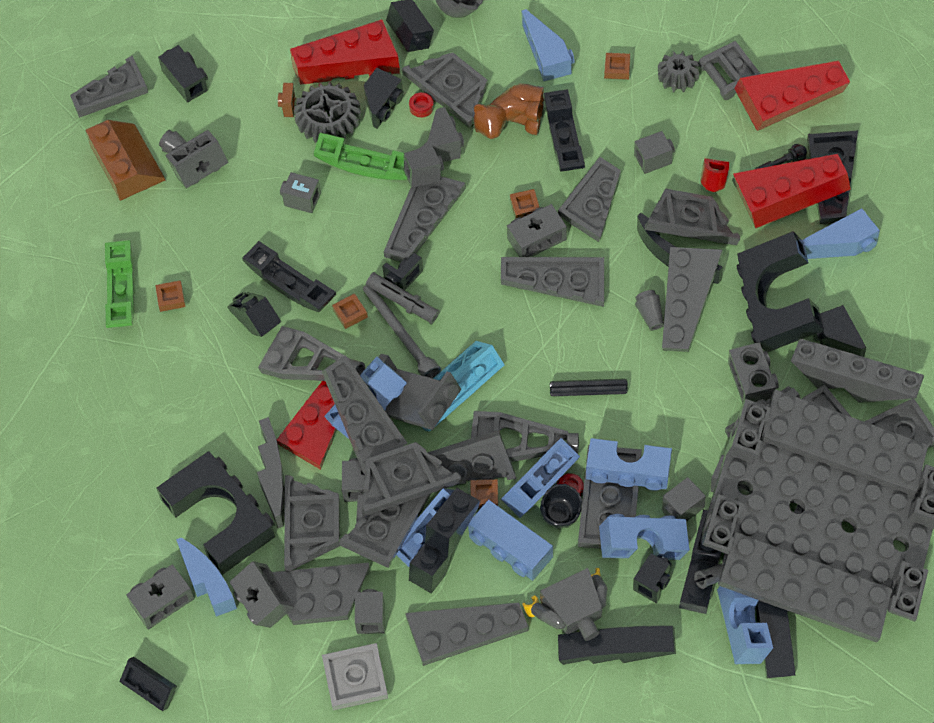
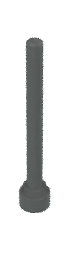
(426, 366)

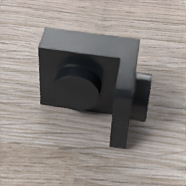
(407, 271)

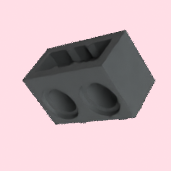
(747, 375)

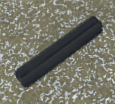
(588, 387)

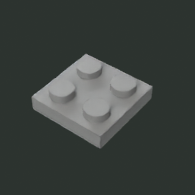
(354, 676)

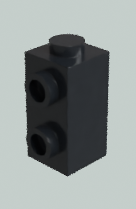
(410, 25)
(183, 73)

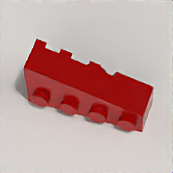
(346, 55)
(786, 92)
(790, 187)

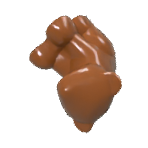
(517, 104)

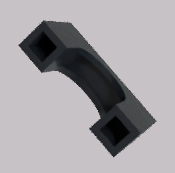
(758, 269)
(206, 479)

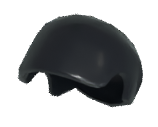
(561, 506)

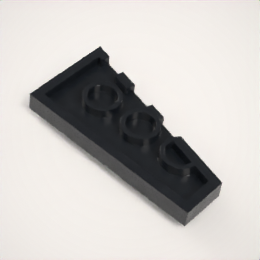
(828, 144)

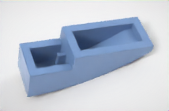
(206, 578)

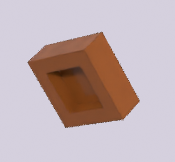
(617, 66)
(287, 99)
(524, 203)
(170, 296)
(349, 311)
(484, 491)

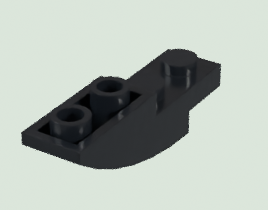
(702, 557)

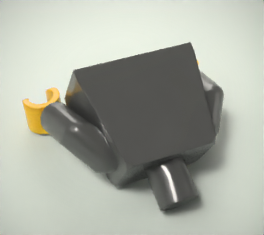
(572, 603)

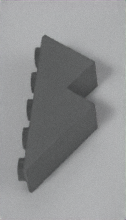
(860, 376)

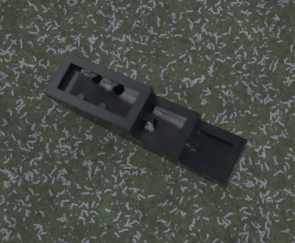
(617, 643)
(780, 659)

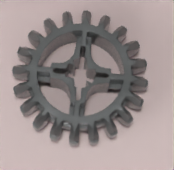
(340, 104)

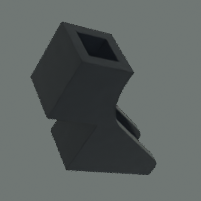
(441, 538)

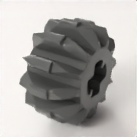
(678, 71)

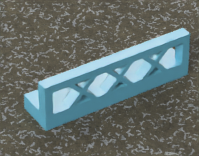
(471, 371)

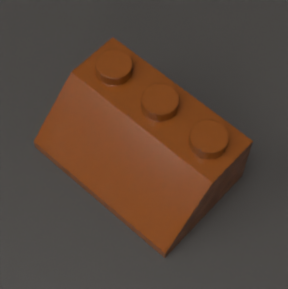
(124, 157)

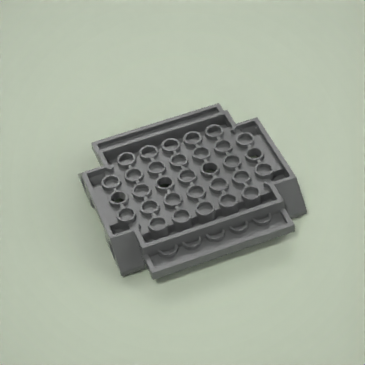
(836, 474)

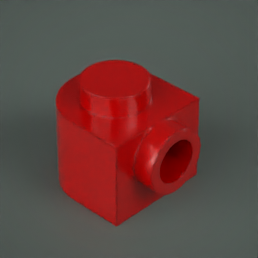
(713, 179)

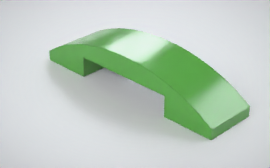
(359, 160)
(119, 284)

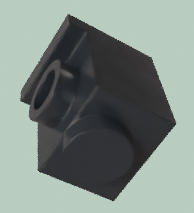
(652, 577)

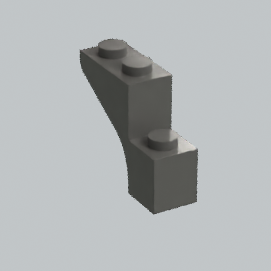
(444, 144)

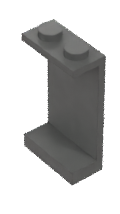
(423, 398)

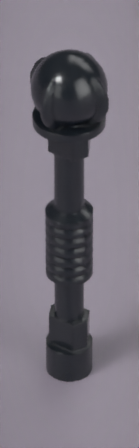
(795, 153)

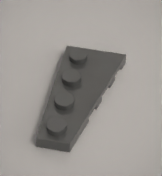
(688, 284)
(459, 630)

